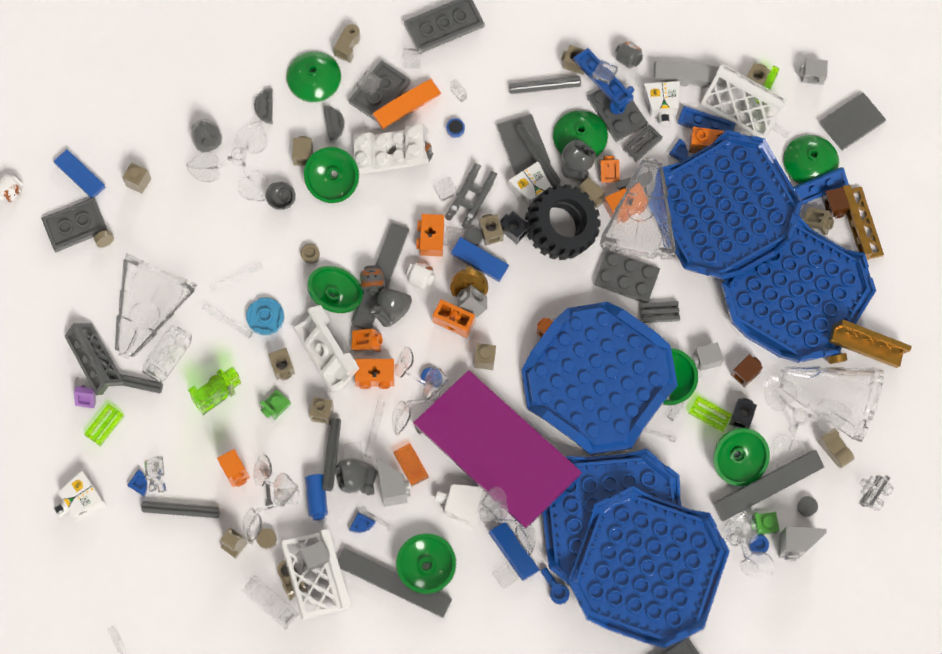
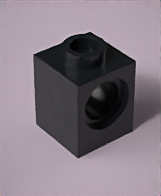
(517, 234)
(743, 421)

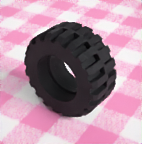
(580, 209)

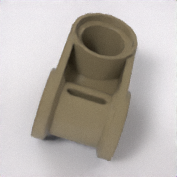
(287, 585)

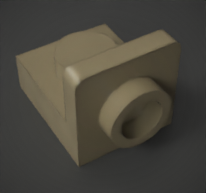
(819, 219)

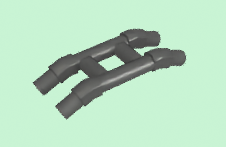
(468, 185)

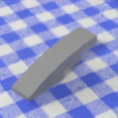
(687, 73)

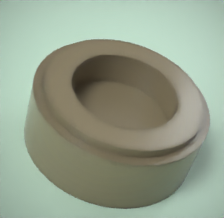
(103, 238)
(310, 253)
(267, 538)

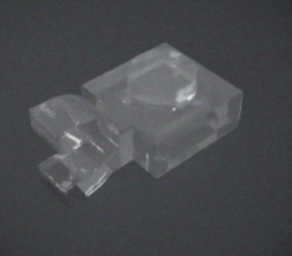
(154, 471)

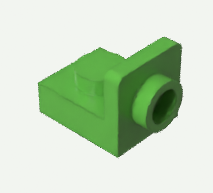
(274, 405)
(766, 523)

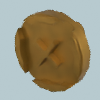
(468, 277)

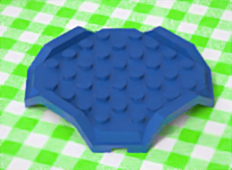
(730, 206)
(799, 296)
(599, 376)
(600, 479)
(648, 568)

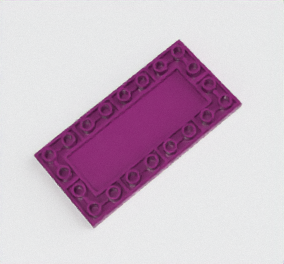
(497, 448)

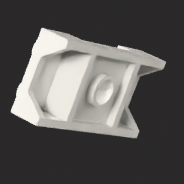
(373, 155)
(316, 337)

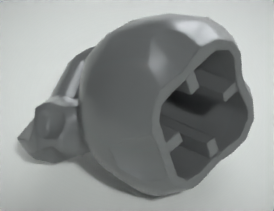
(206, 135)
(577, 160)
(391, 306)
(355, 476)

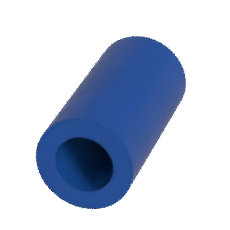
(316, 497)

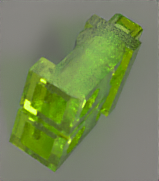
(215, 390)

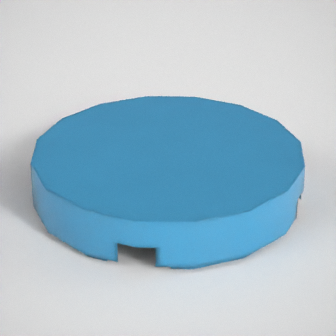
(265, 316)

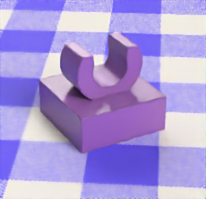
(84, 397)

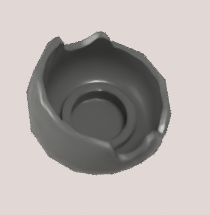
(280, 195)

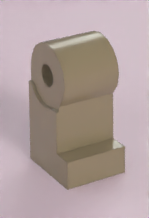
(344, 46)
(836, 449)
(233, 542)

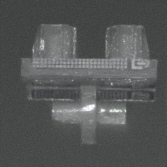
(872, 489)

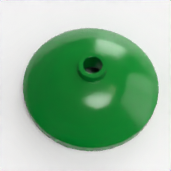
(316, 85)
(567, 128)
(800, 163)
(319, 175)
(334, 289)
(686, 378)
(750, 461)
(422, 550)

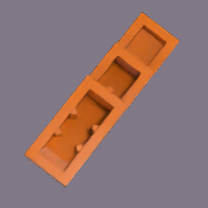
(406, 103)

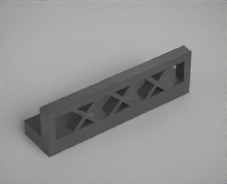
(88, 357)

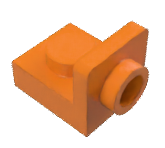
(609, 169)
(366, 340)

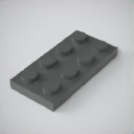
(444, 24)

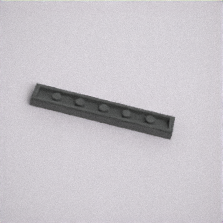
(387, 262)
(768, 485)
(390, 582)

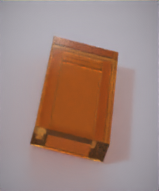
(411, 465)

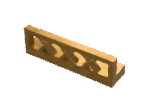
(857, 224)
(868, 343)

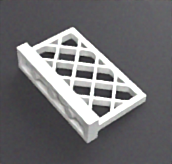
(751, 87)
(332, 575)

